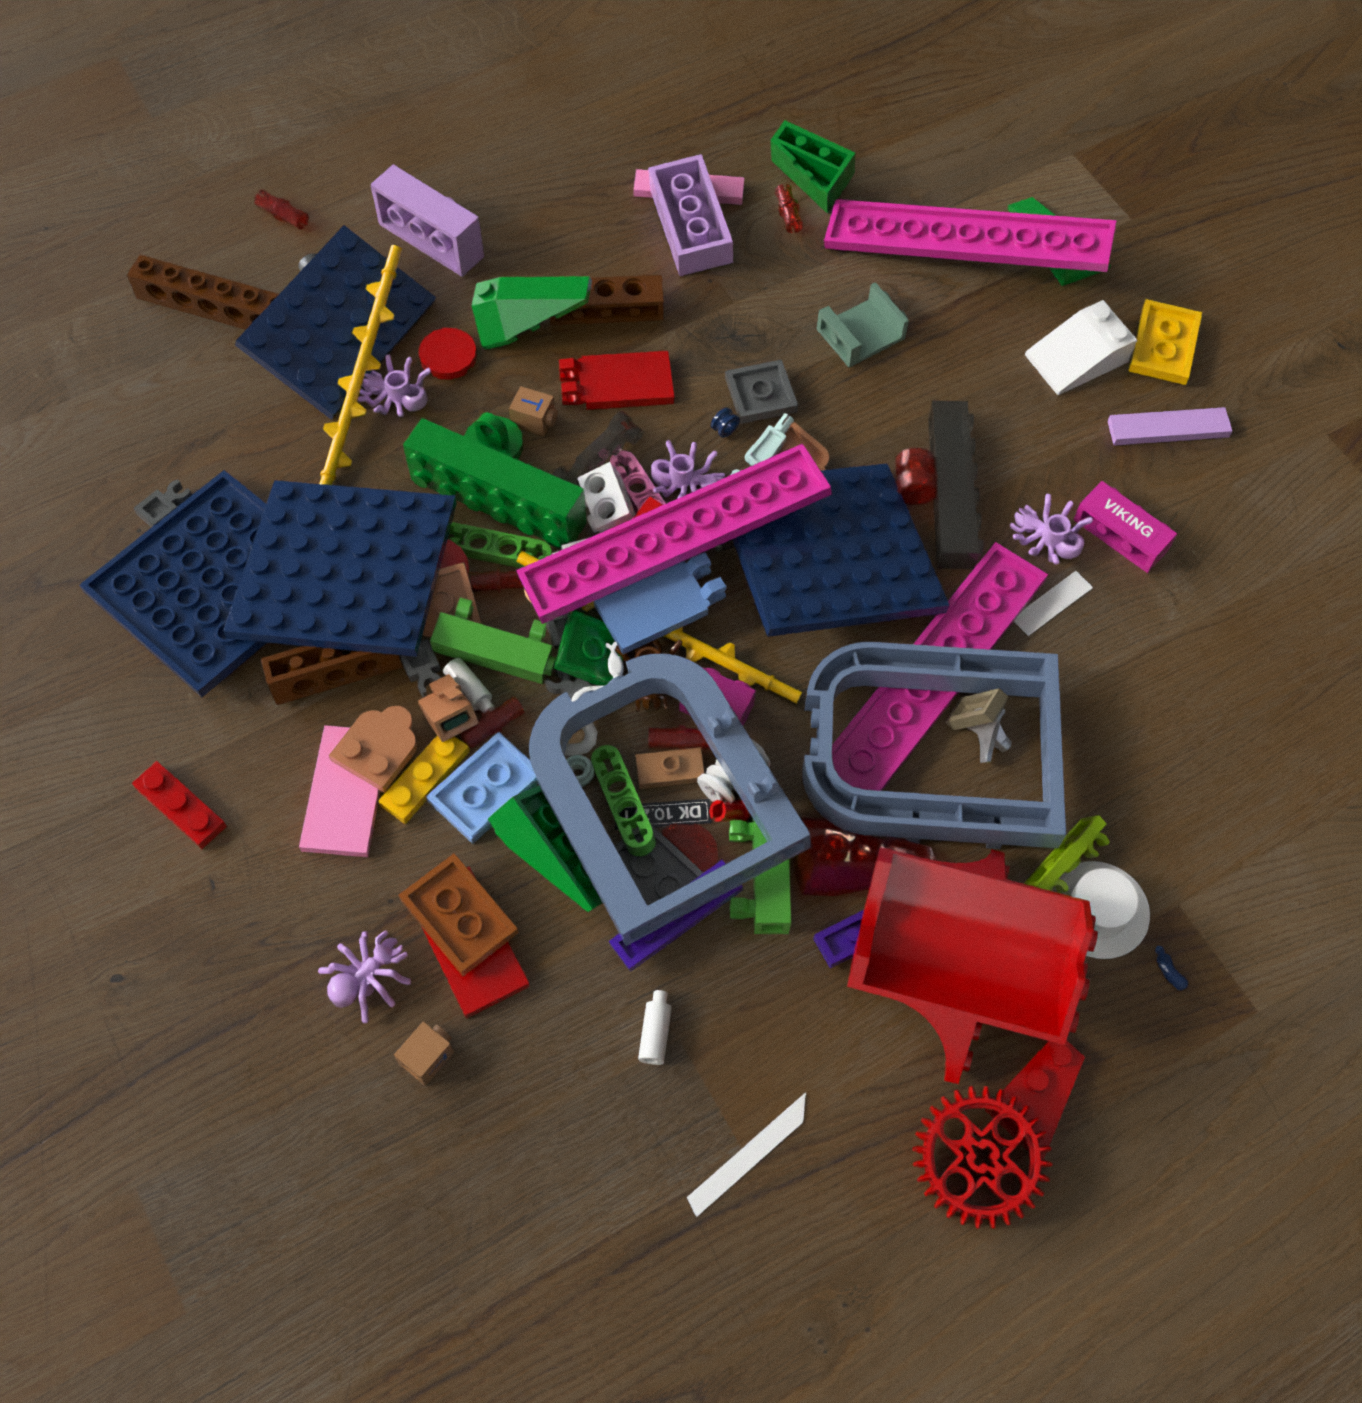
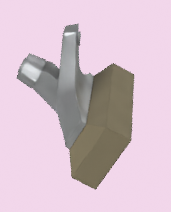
(982, 715)

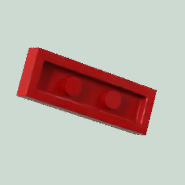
(179, 805)

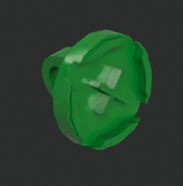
(497, 434)

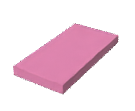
(339, 806)

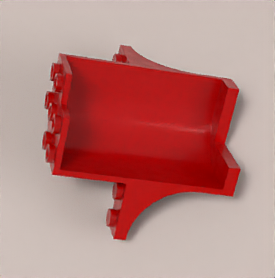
(973, 950)

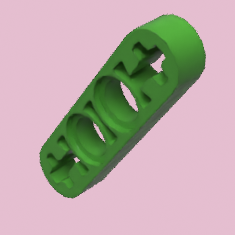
(495, 541)
(626, 798)

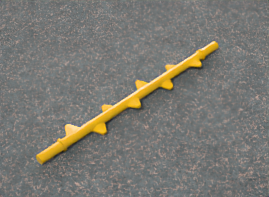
(365, 362)
(723, 656)

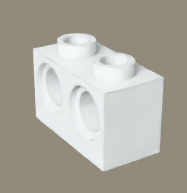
(610, 499)

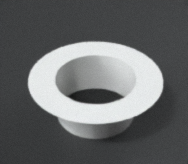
(1115, 901)

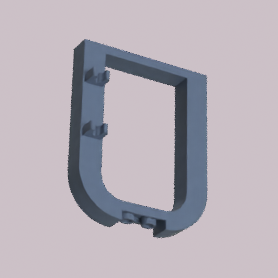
(731, 746)
(931, 815)

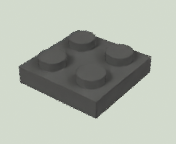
(761, 391)

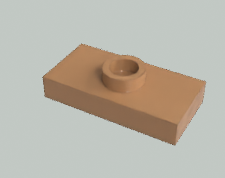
(669, 768)

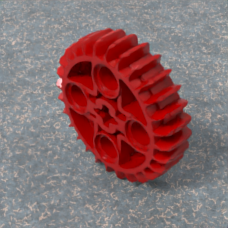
(1025, 1130)

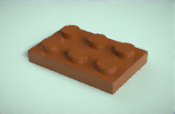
(458, 914)

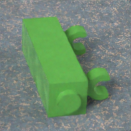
(493, 647)
(770, 889)

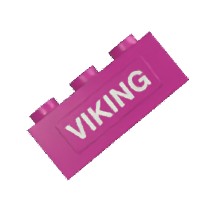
(1125, 526)

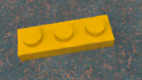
(422, 777)

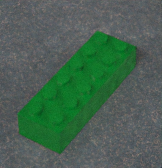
(495, 484)

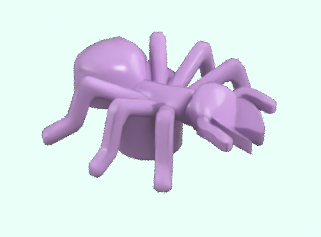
(397, 388)
(680, 473)
(1054, 531)
(360, 977)

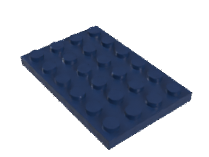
(310, 324)

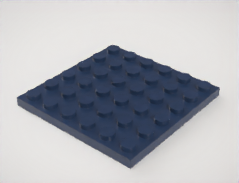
(841, 559)
(342, 568)
(181, 581)

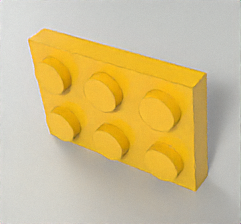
(1165, 342)

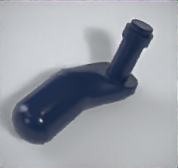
(1167, 967)

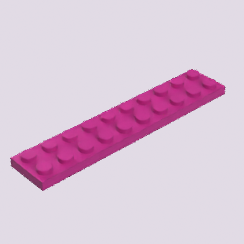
(971, 235)
(673, 533)
(899, 718)

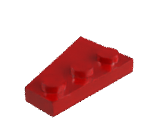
(1044, 1087)

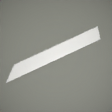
(747, 1157)

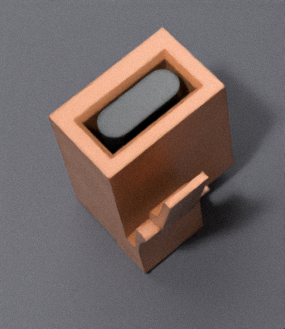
(447, 709)

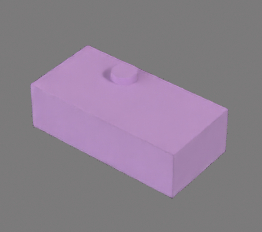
(691, 215)
(428, 220)

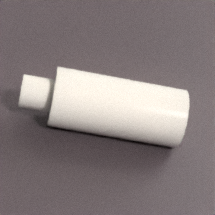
(470, 685)
(655, 1029)

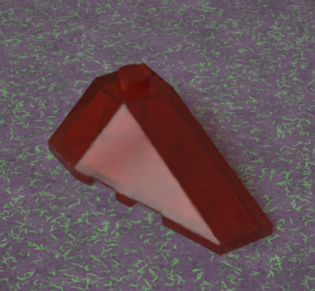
(843, 860)

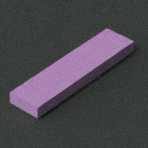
(1169, 426)

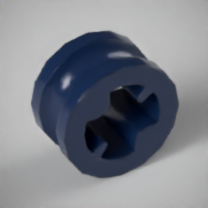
(725, 422)

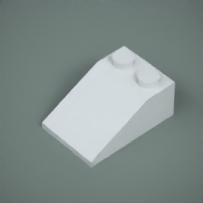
(1082, 348)

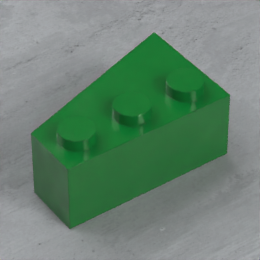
(813, 163)

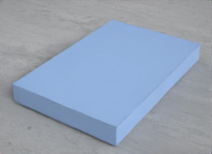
(483, 786)

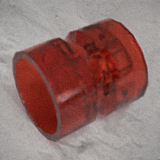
(916, 476)

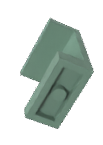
(863, 328)

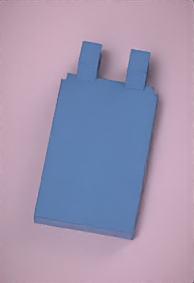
(659, 603)

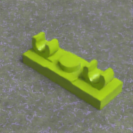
(1068, 855)

